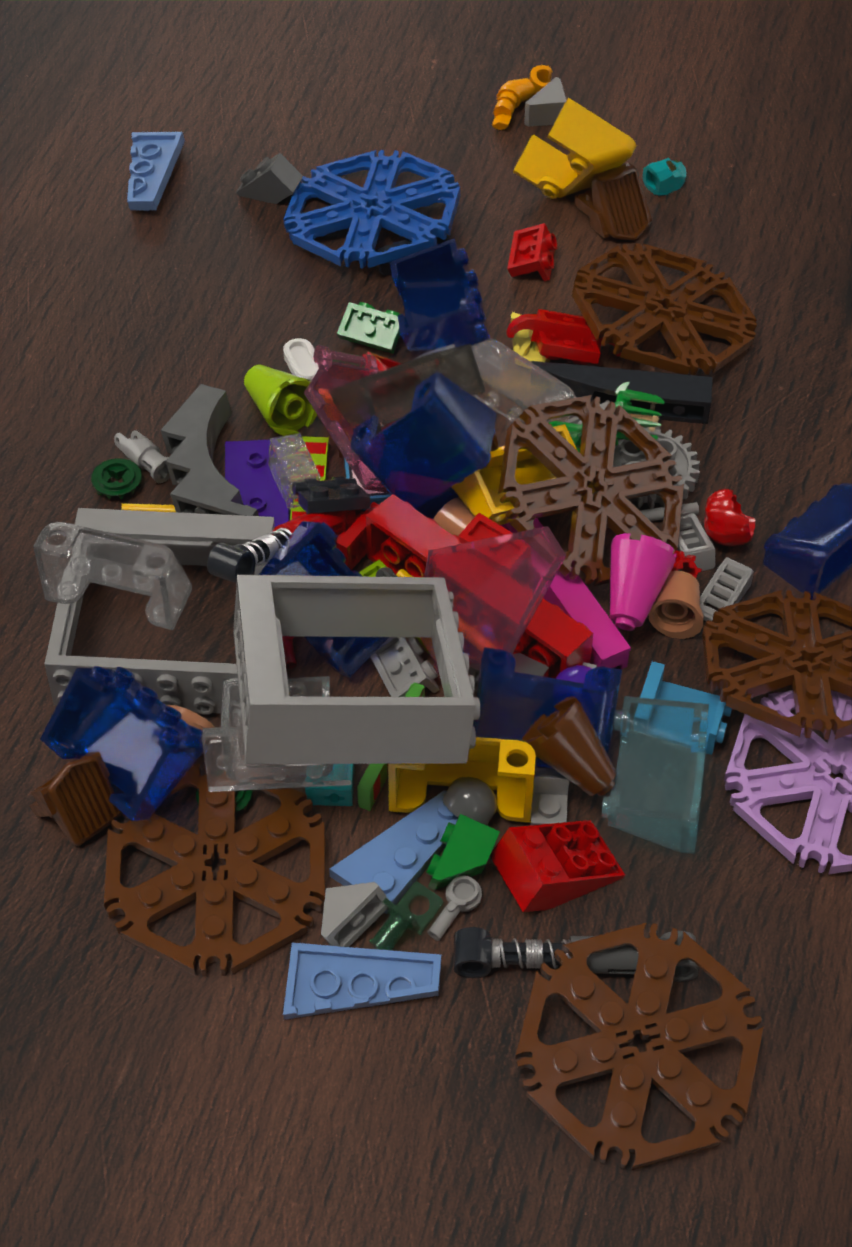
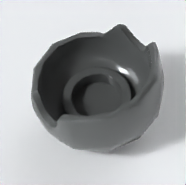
(472, 799)

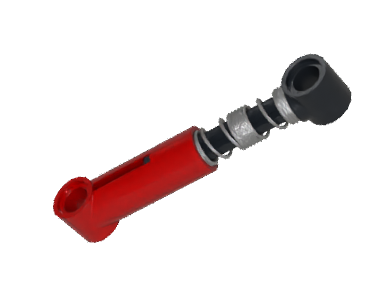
(229, 561)

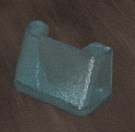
(659, 771)

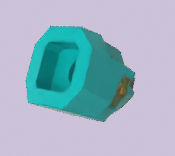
(664, 176)

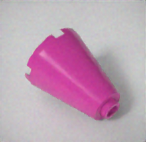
(637, 577)

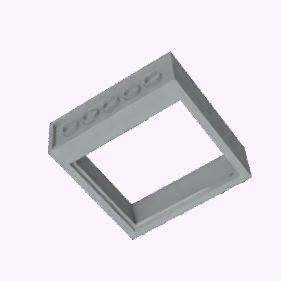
(191, 538)
(349, 728)

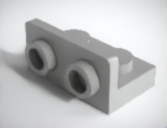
(401, 664)

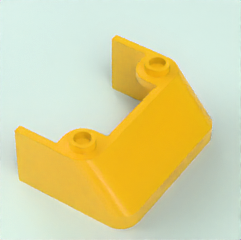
(592, 147)

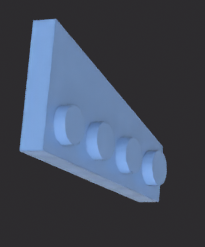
(151, 167)
(400, 852)
(351, 978)

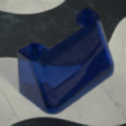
(516, 700)

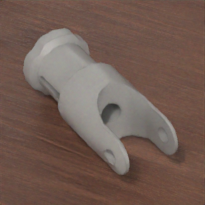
(144, 454)

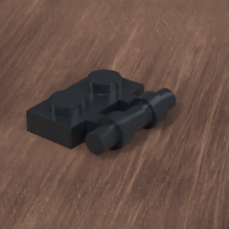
(330, 495)

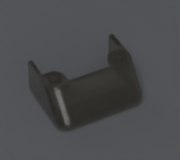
(392, 390)

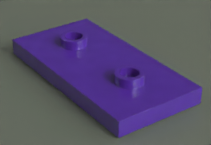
(249, 472)

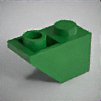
(465, 852)

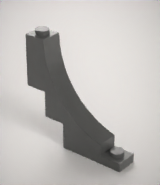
(191, 442)

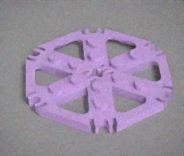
(802, 780)

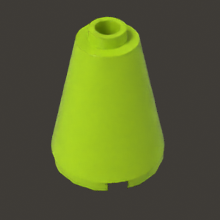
(280, 399)

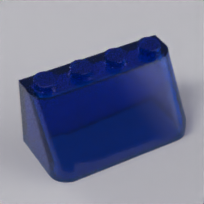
(816, 545)

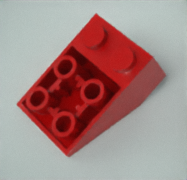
(554, 863)

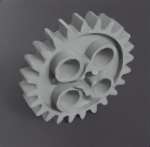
(685, 460)

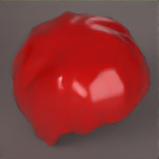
(725, 520)

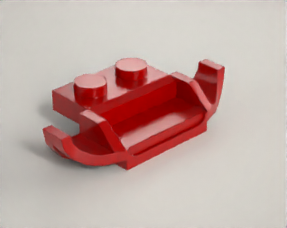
(559, 336)

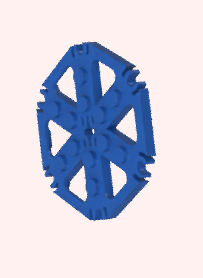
(372, 207)

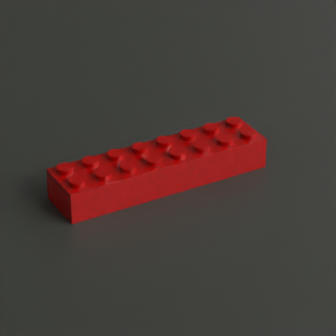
(402, 541)

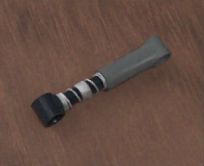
(478, 952)

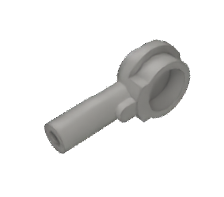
(462, 895)

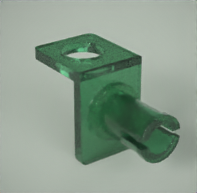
(402, 919)

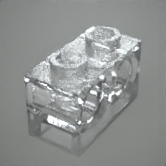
(290, 464)

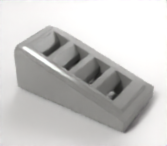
(696, 542)
(732, 575)

